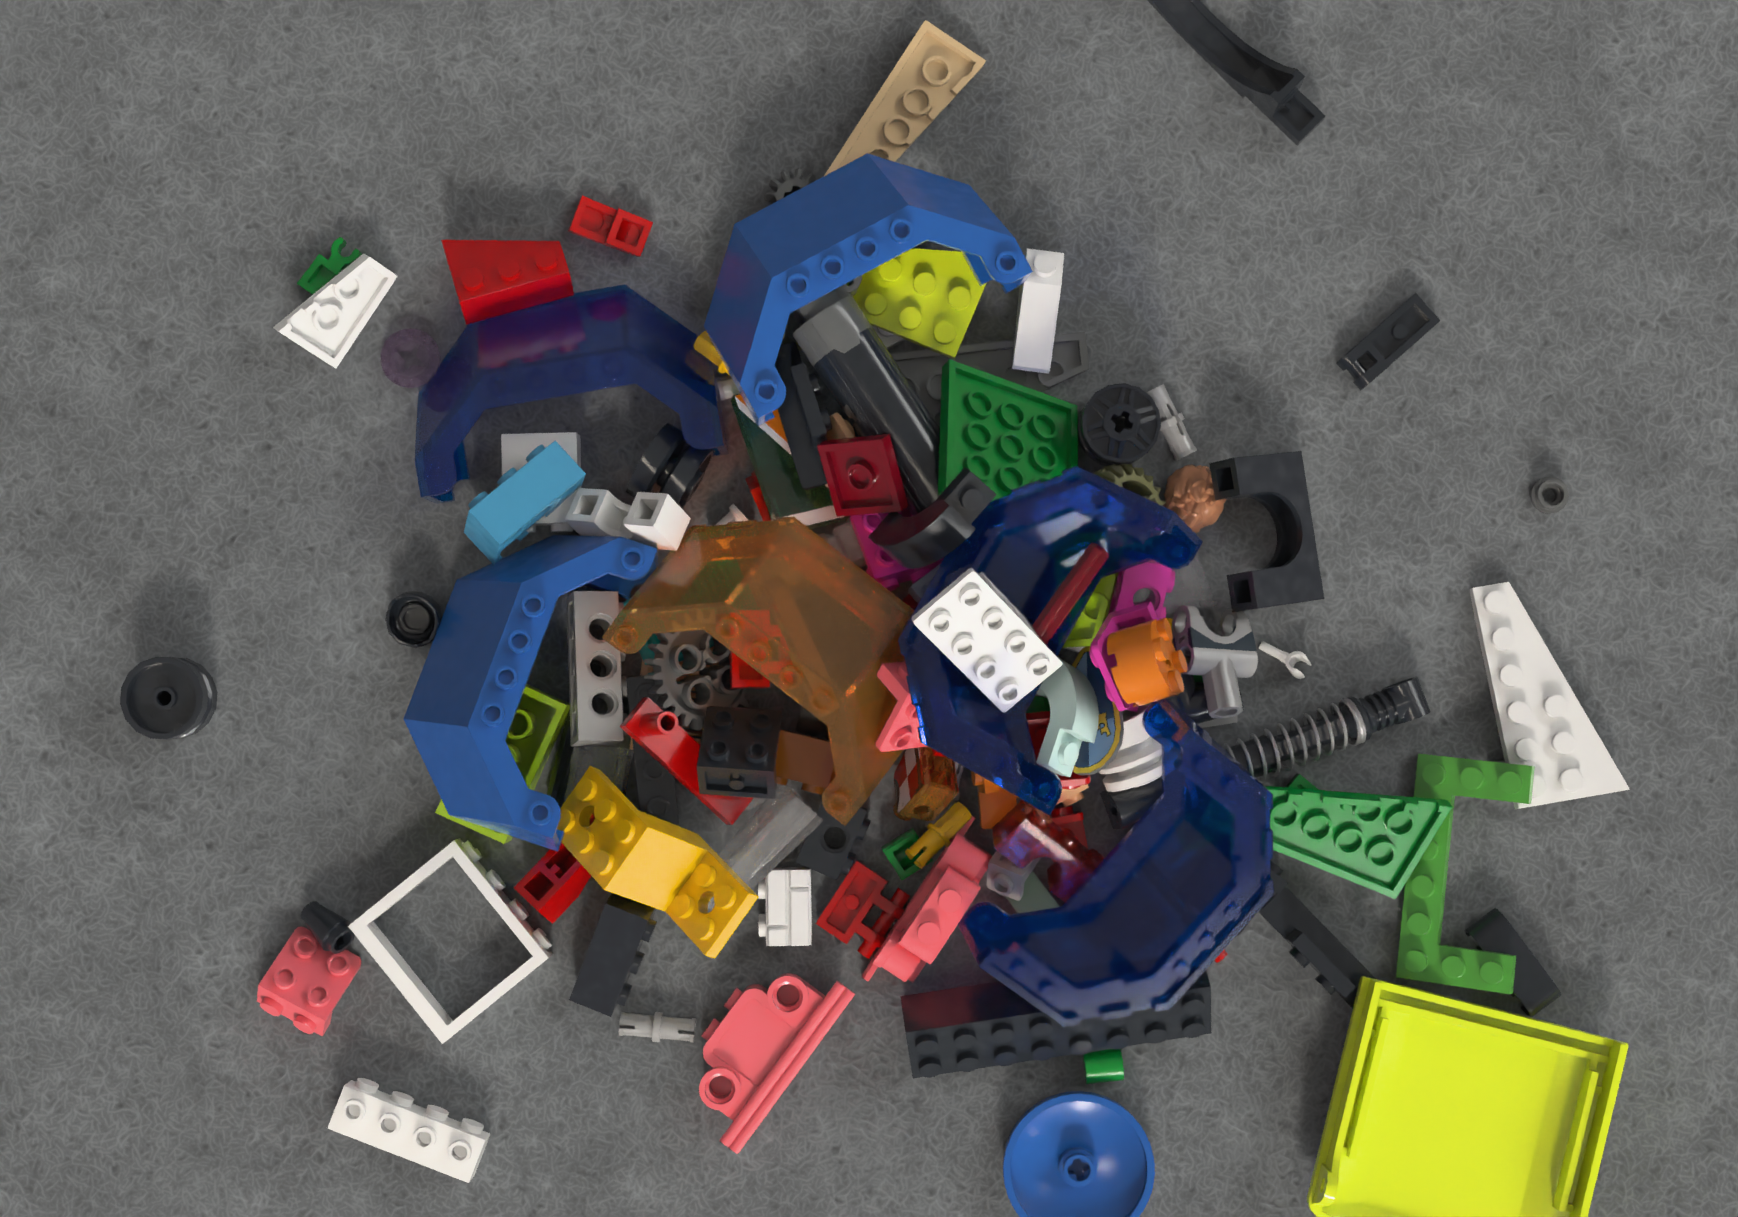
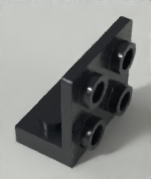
(739, 752)

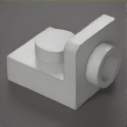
(1007, 877)

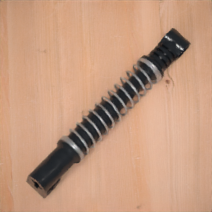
(1262, 755)

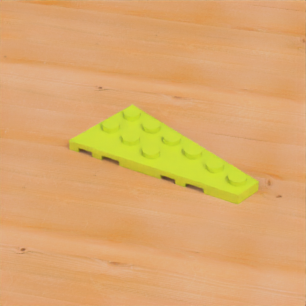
(922, 298)

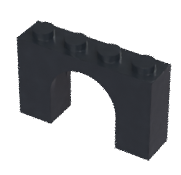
(1281, 487)

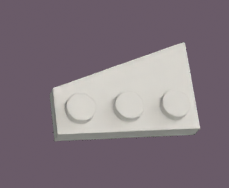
(338, 310)

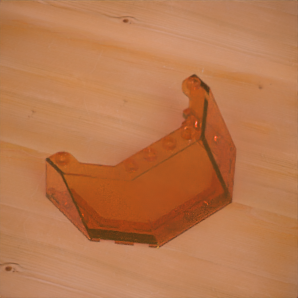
(795, 618)

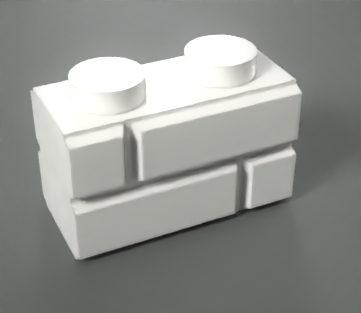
(787, 907)

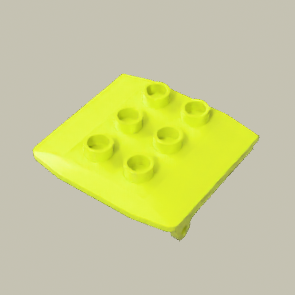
(1462, 1111)

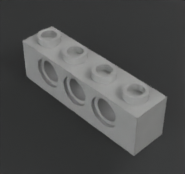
(586, 725)

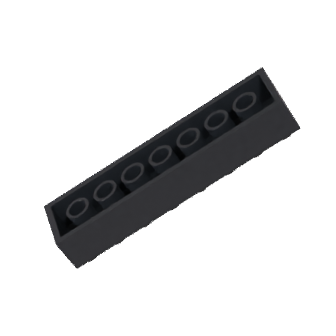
(998, 1027)

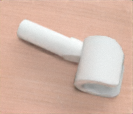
(1289, 659)

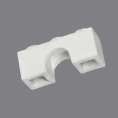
(650, 520)

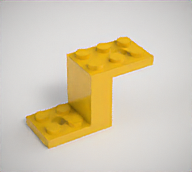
(653, 862)

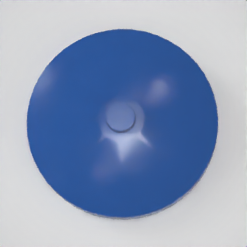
(1078, 1159)

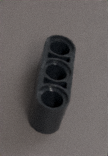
(1531, 981)

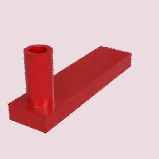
(677, 752)

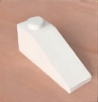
(1038, 312)

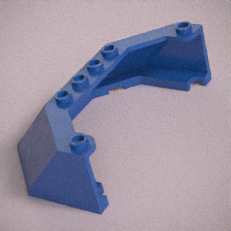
(830, 238)
(482, 668)

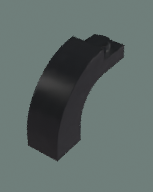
(938, 528)

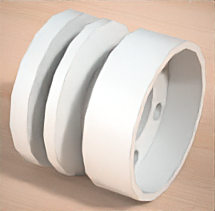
(1138, 757)

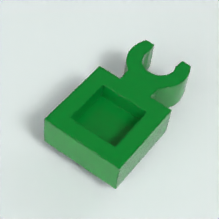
(324, 270)

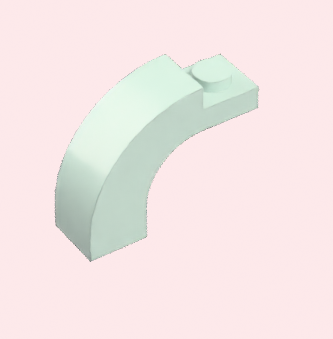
(1072, 718)

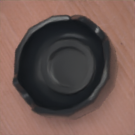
(413, 619)

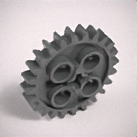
(707, 684)

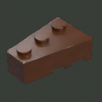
(805, 761)

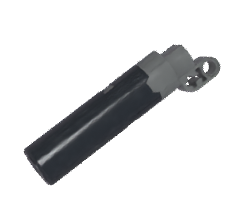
(871, 388)

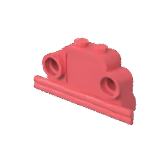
(933, 910)
(763, 1048)

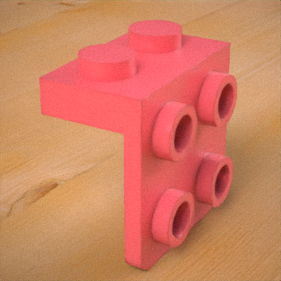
(901, 727)
(306, 982)

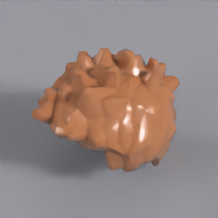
(1192, 496)

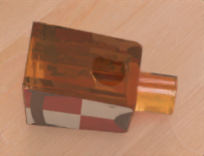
(923, 784)

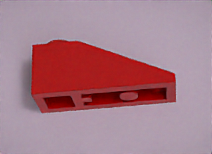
(554, 882)

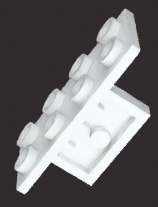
(987, 639)

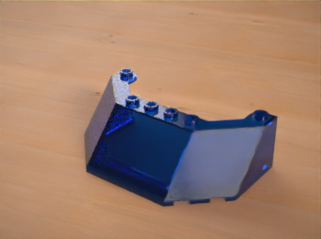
(558, 351)
(1027, 551)
(1157, 900)

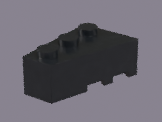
(614, 954)

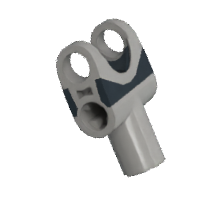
(1217, 657)

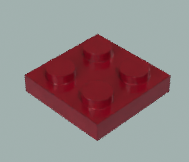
(863, 475)

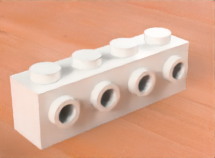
(409, 1130)

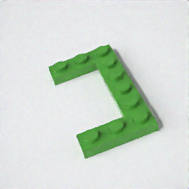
(1420, 950)

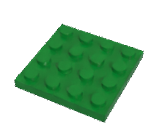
(1002, 431)

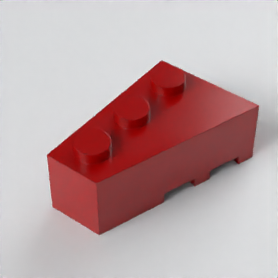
(506, 275)

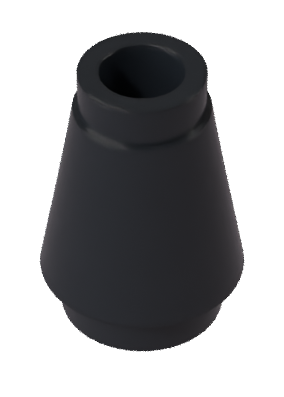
(327, 927)

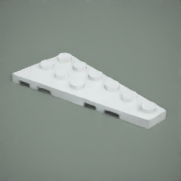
(1536, 707)

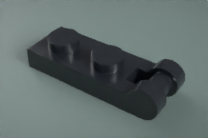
(1389, 340)

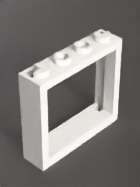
(404, 977)

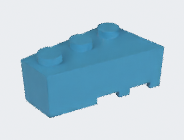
(522, 499)

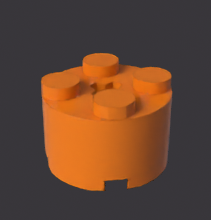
(1146, 662)

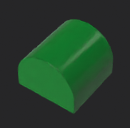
(896, 853)
(1103, 1066)

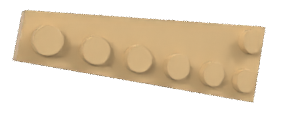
(912, 96)

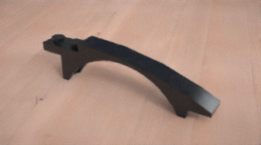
(1251, 74)

